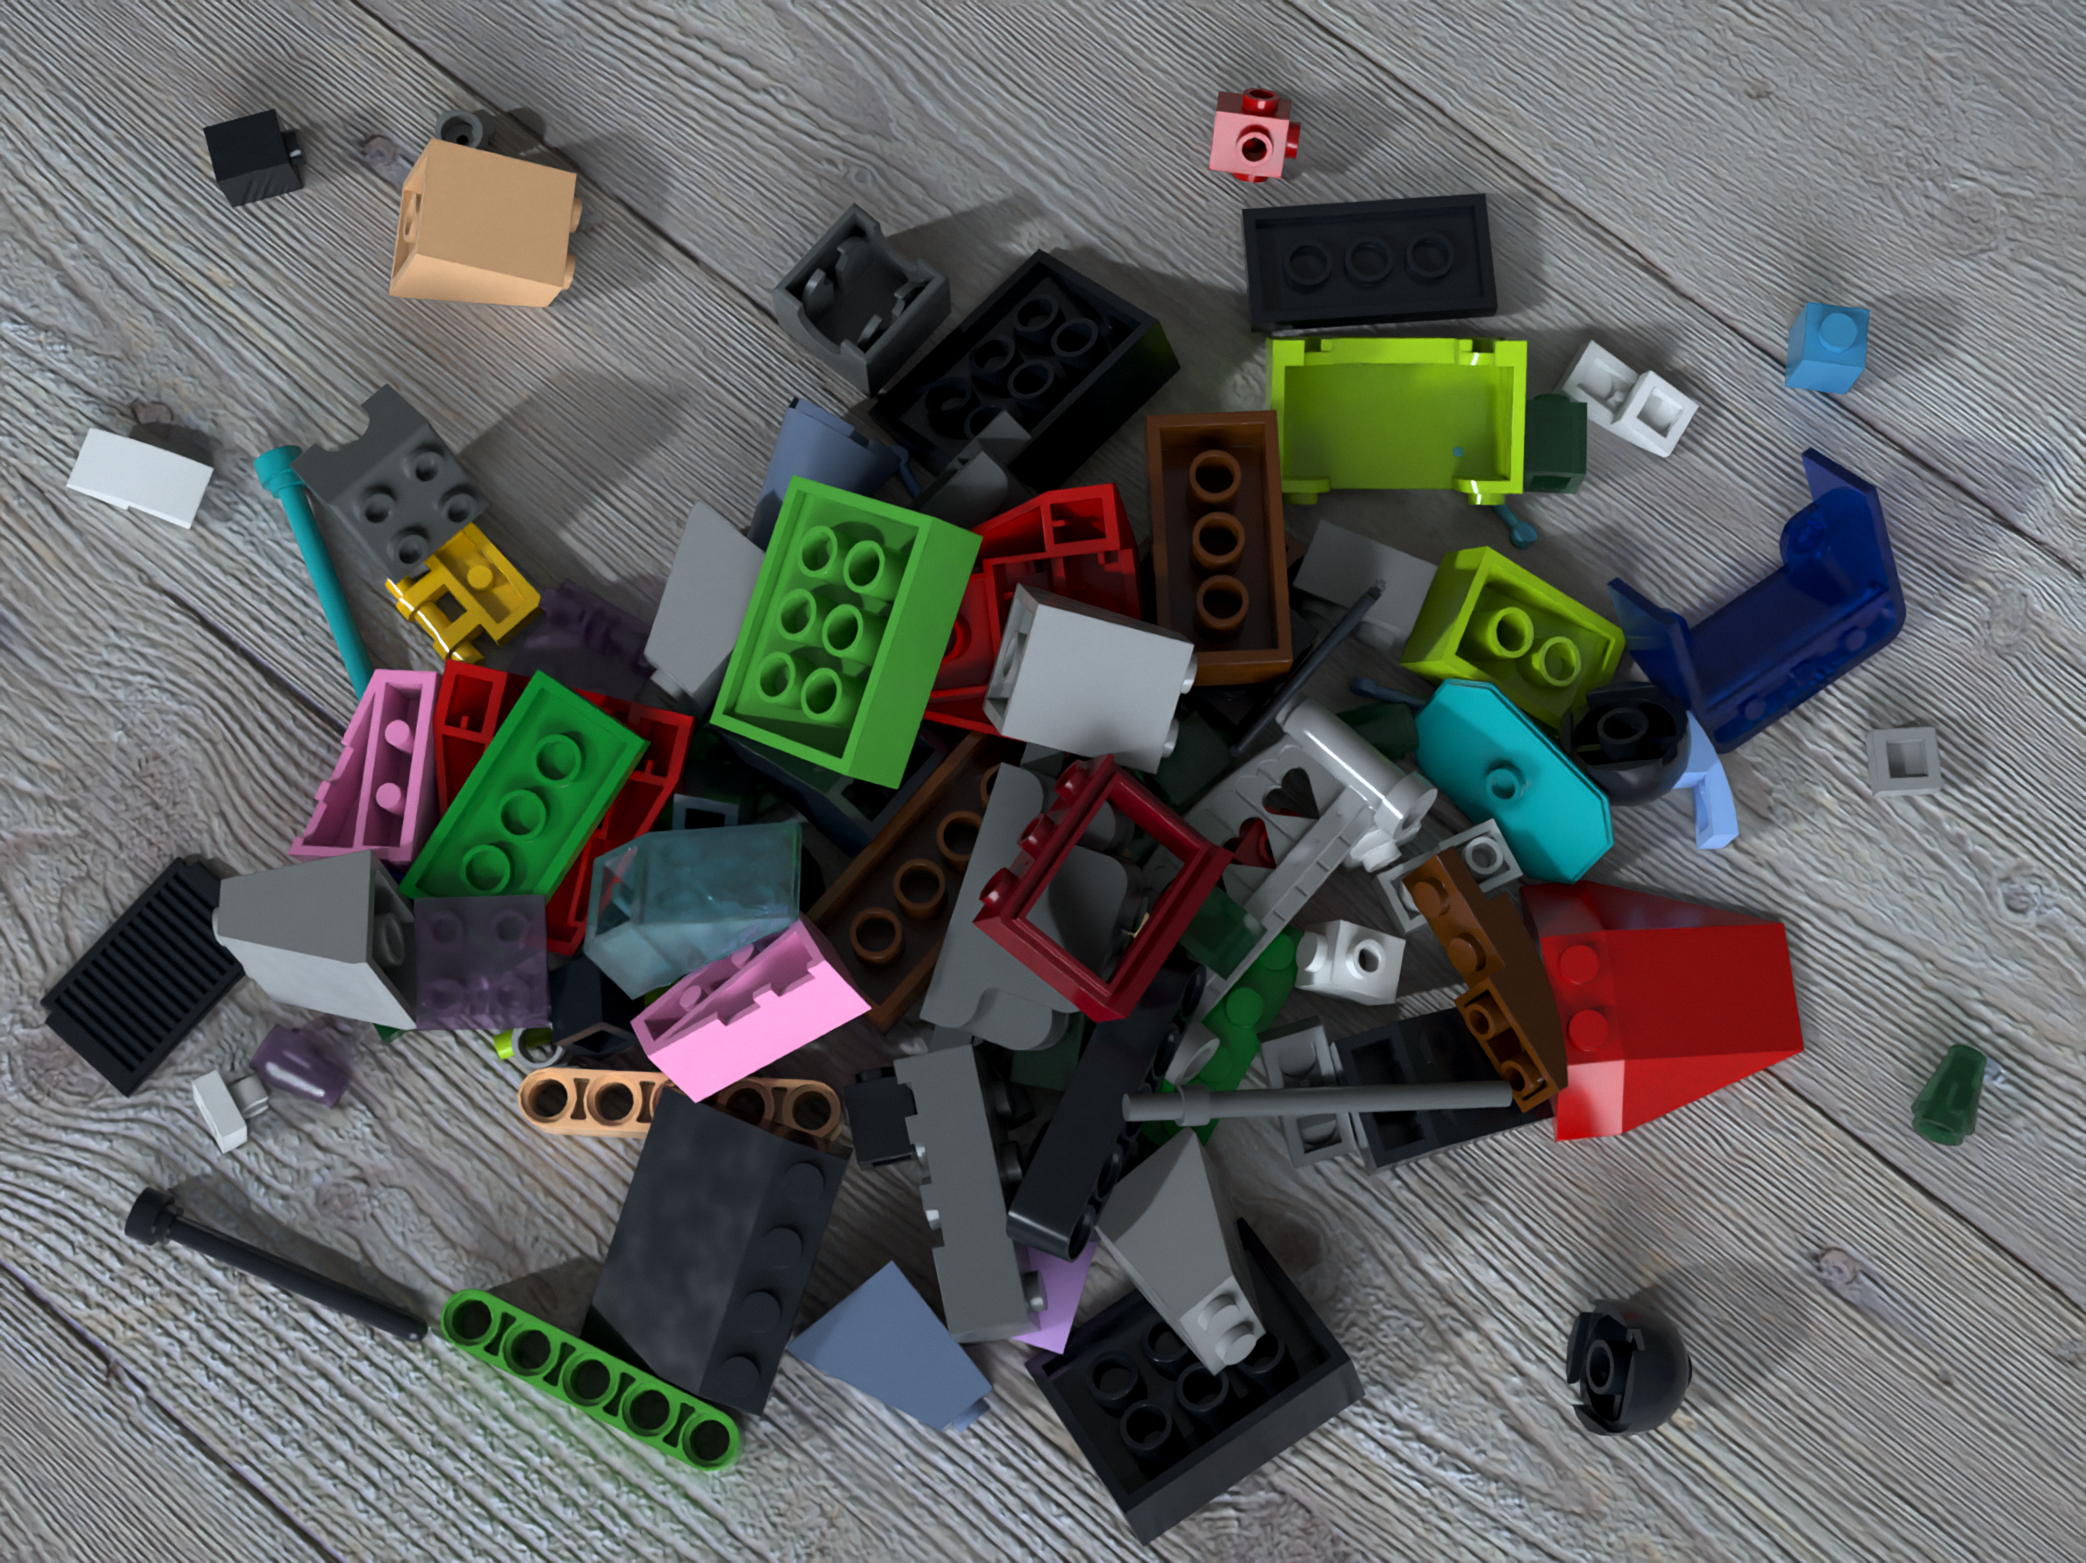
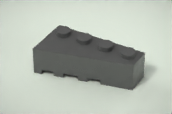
(969, 1194)

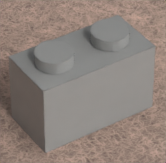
(1341, 570)

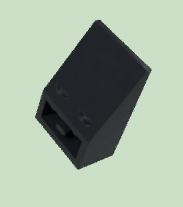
(838, 805)
(1422, 1051)

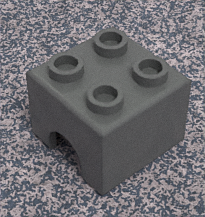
(861, 302)
(395, 487)

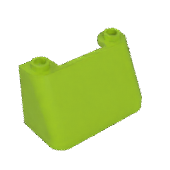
(1394, 411)

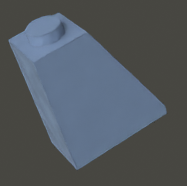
(897, 1352)

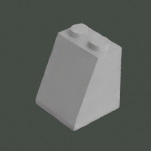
(701, 611)
(1088, 680)
(325, 937)
(1184, 1252)

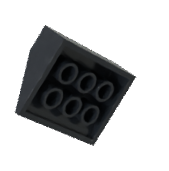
(1048, 352)
(715, 1248)
(1167, 1428)

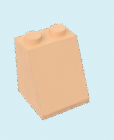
(484, 229)

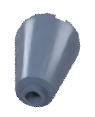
(819, 449)

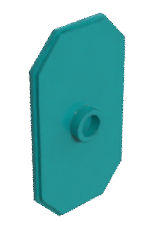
(1509, 770)

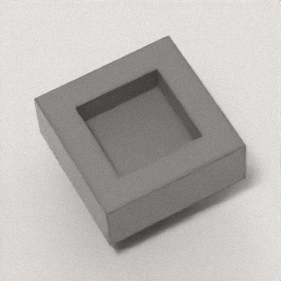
(1903, 761)

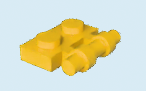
(482, 582)

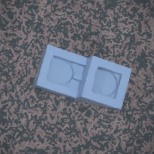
(1711, 795)

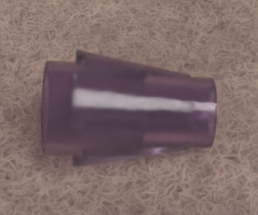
(300, 1067)

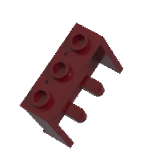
(1045, 847)

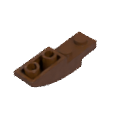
(1508, 993)

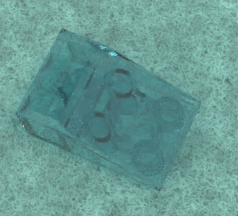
(689, 899)

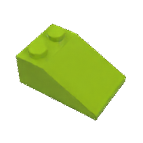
(1513, 630)

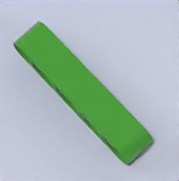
(561, 1371)

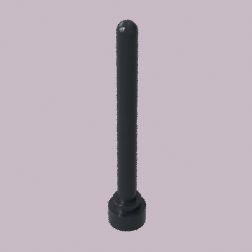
(159, 1220)

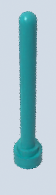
(286, 485)

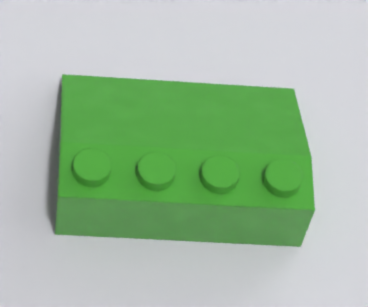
(846, 631)

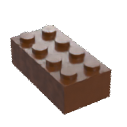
(1220, 542)

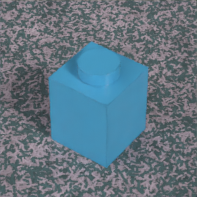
(1827, 348)

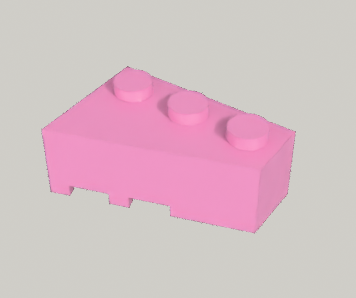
(385, 778)
(749, 1009)

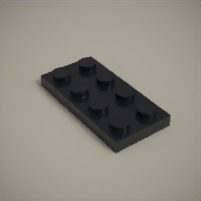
(1368, 263)

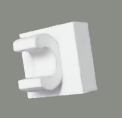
(227, 1108)

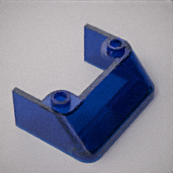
(1790, 631)

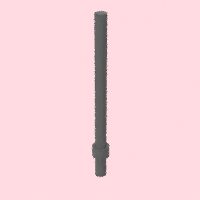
(1196, 1104)

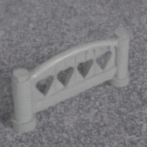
(1352, 793)

